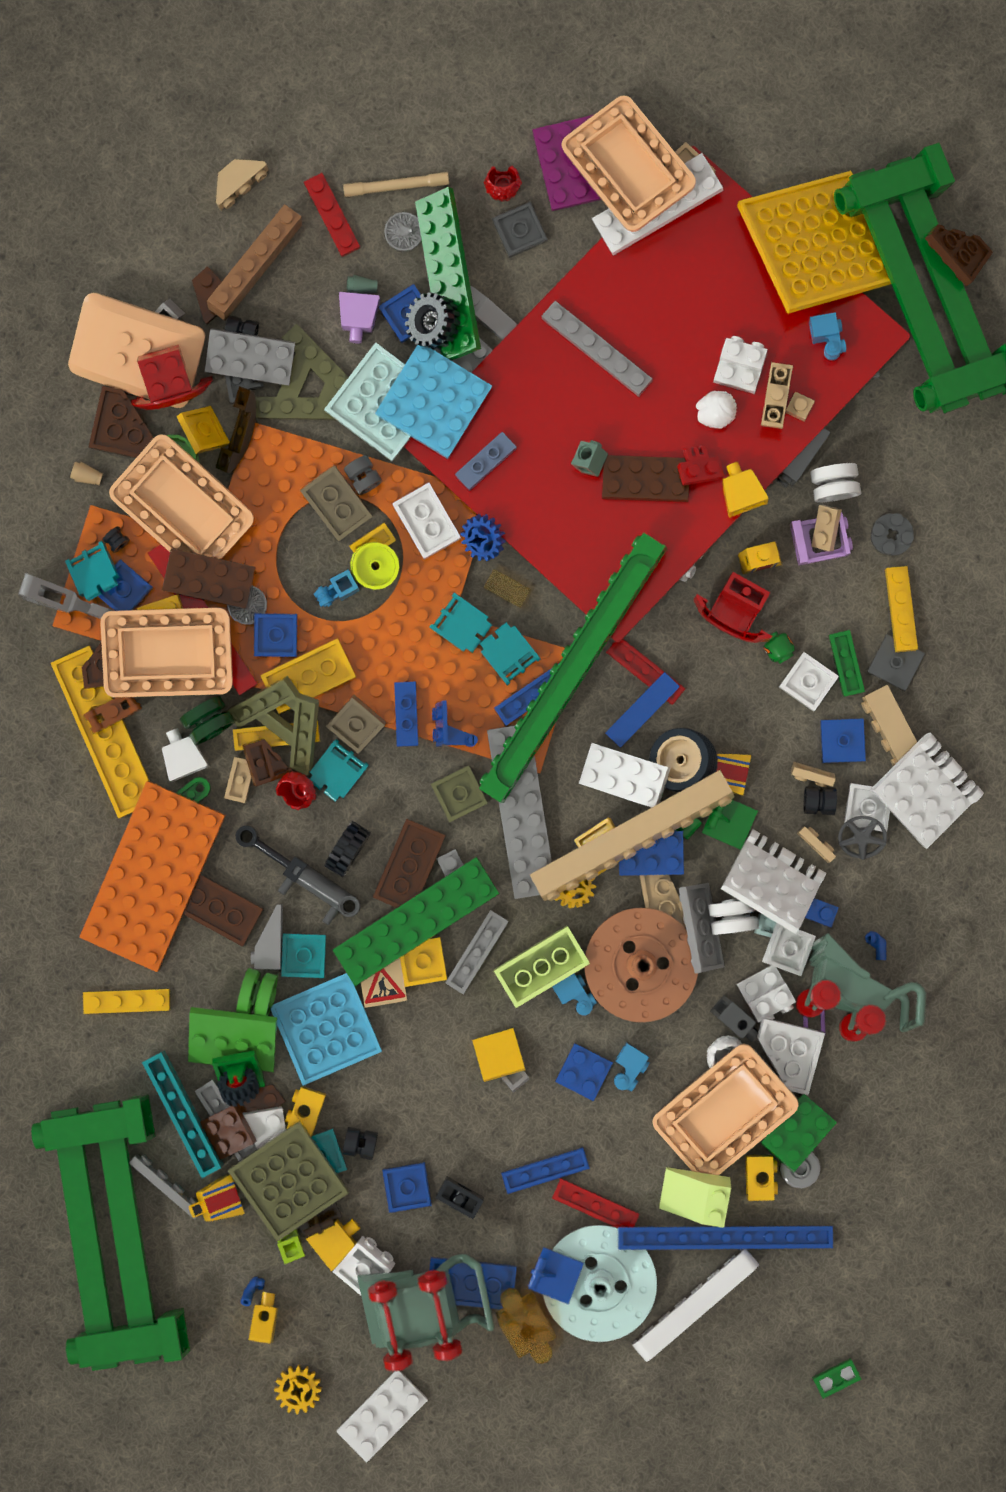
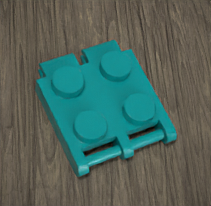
(93, 572)
(462, 624)
(508, 652)
(337, 771)

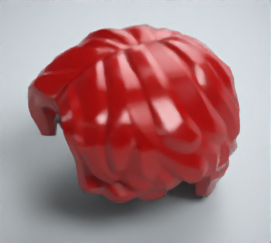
(502, 184)
(296, 790)

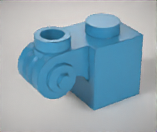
(827, 329)
(342, 587)
(572, 988)
(634, 1062)

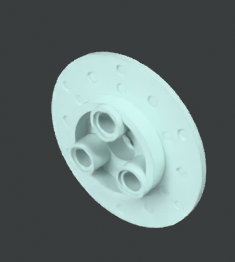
(611, 1311)

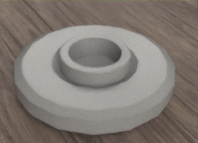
(403, 231)
(256, 604)
(804, 1175)

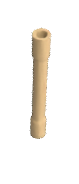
(361, 188)

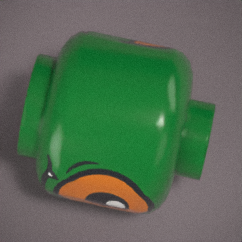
(779, 647)

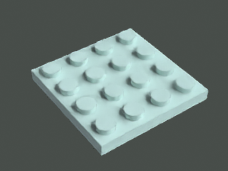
(361, 397)

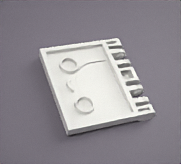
(923, 793)
(771, 884)

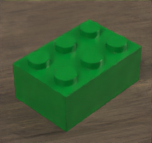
(799, 1134)

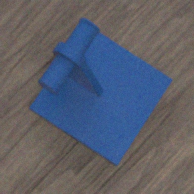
(446, 734)
(555, 1275)

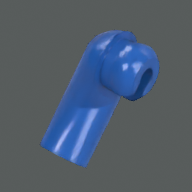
(878, 943)
(255, 1283)

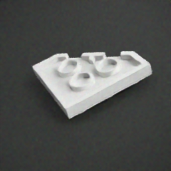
(792, 1052)

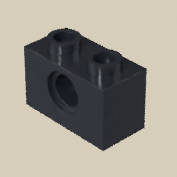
(459, 1197)

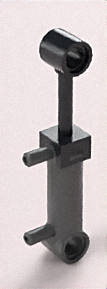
(305, 876)

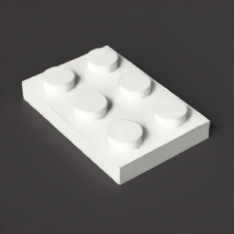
(426, 521)

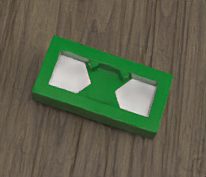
(836, 1378)

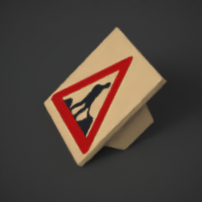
(385, 986)

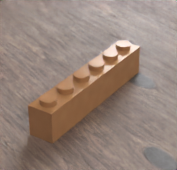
(254, 262)

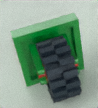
(238, 1077)

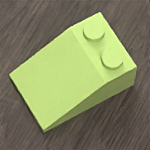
(696, 1196)

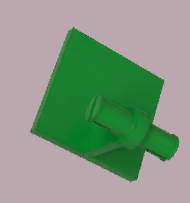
(730, 823)

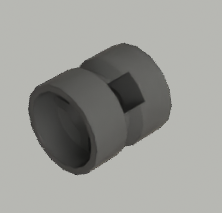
(359, 468)

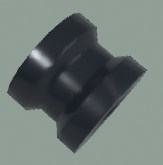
(116, 539)

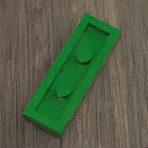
(846, 663)

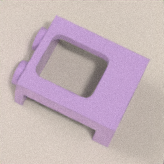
(803, 547)

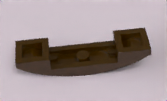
(242, 432)

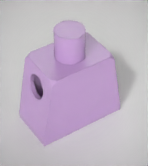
(358, 313)

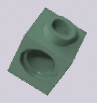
(589, 458)

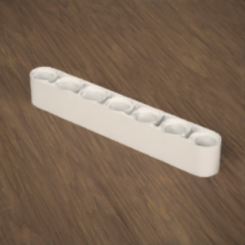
(697, 1304)

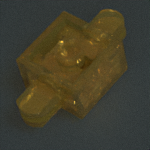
(526, 1325)

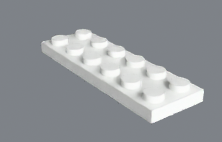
(619, 238)

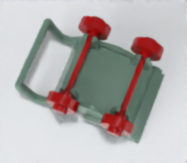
(846, 986)
(418, 1311)

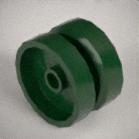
(207, 720)

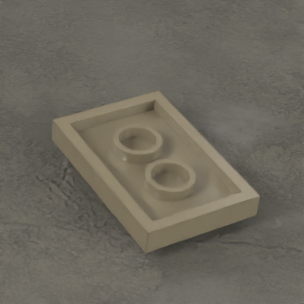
(336, 502)

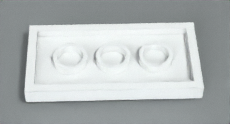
(624, 775)
(382, 1415)

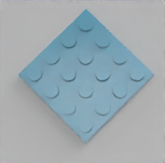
(433, 400)
(325, 1029)

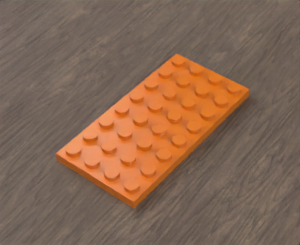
(152, 876)

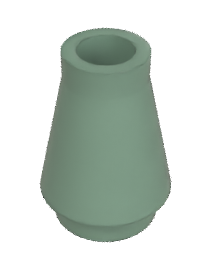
(361, 285)

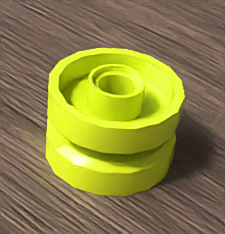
(365, 556)

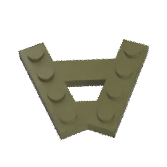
(307, 358)
(300, 735)

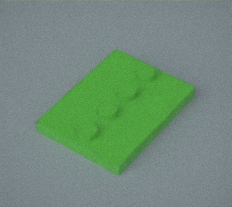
(228, 1033)

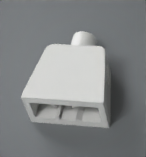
(182, 756)

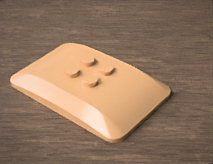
(628, 163)
(117, 332)
(180, 501)
(166, 652)
(725, 1111)

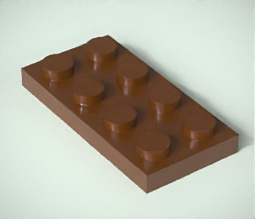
(643, 479)
(208, 578)
(409, 864)
(222, 910)

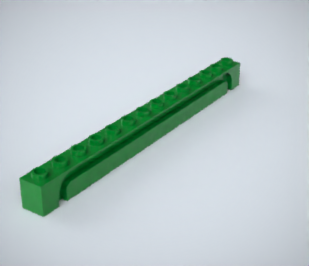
(572, 668)

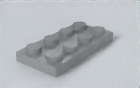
(249, 356)
(703, 945)

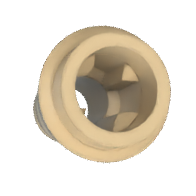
(86, 474)

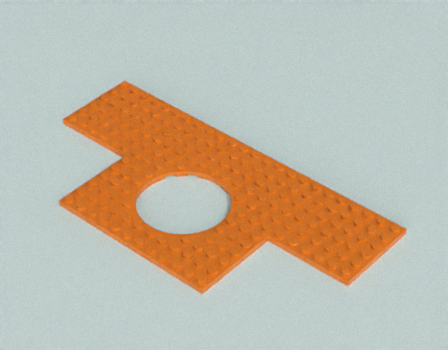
(382, 646)

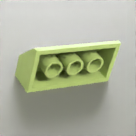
(541, 966)

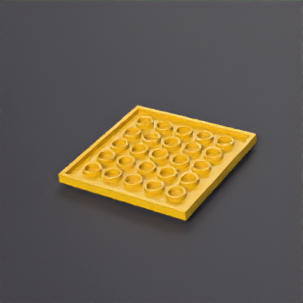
(811, 246)

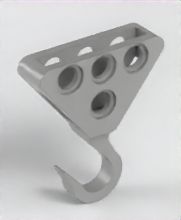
(34, 588)

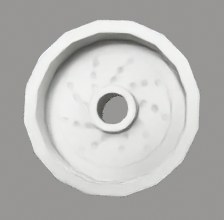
(835, 482)
(734, 917)

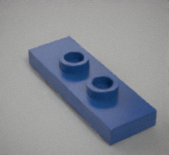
(406, 714)

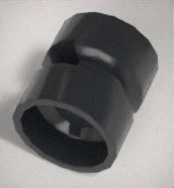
(235, 324)
(822, 801)
(352, 1142)

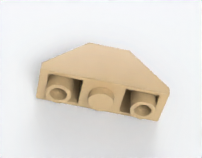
(237, 180)
(776, 395)

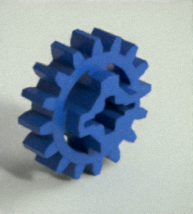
(483, 537)

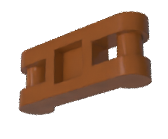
(112, 713)

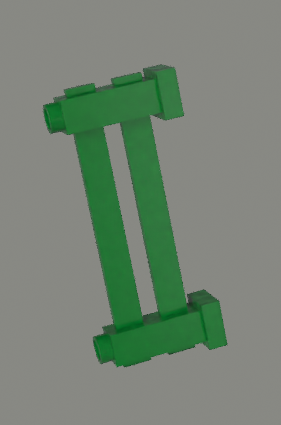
(913, 185)
(143, 1336)

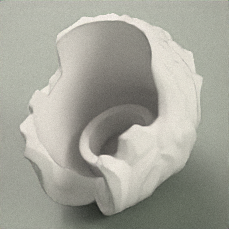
(716, 409)
(720, 1048)

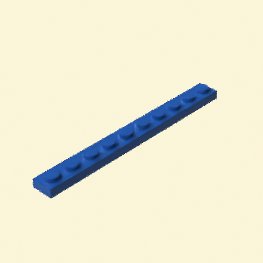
(725, 1238)

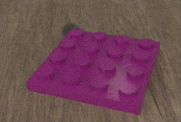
(562, 179)

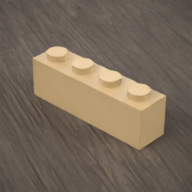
(889, 722)

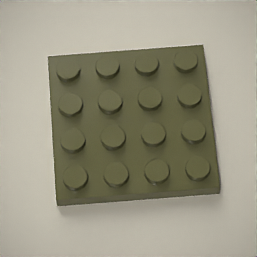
(288, 1180)

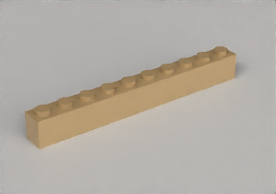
(632, 836)

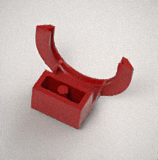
(166, 379)
(736, 608)

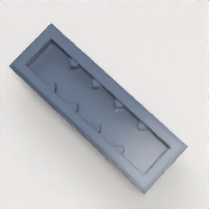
(485, 461)

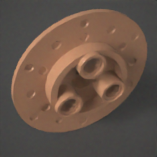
(658, 990)

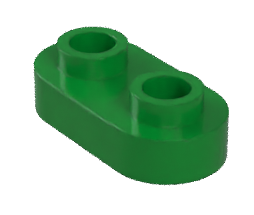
(191, 792)

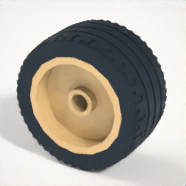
(686, 744)

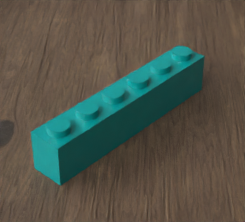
(182, 1113)

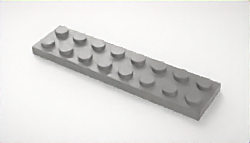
(522, 822)

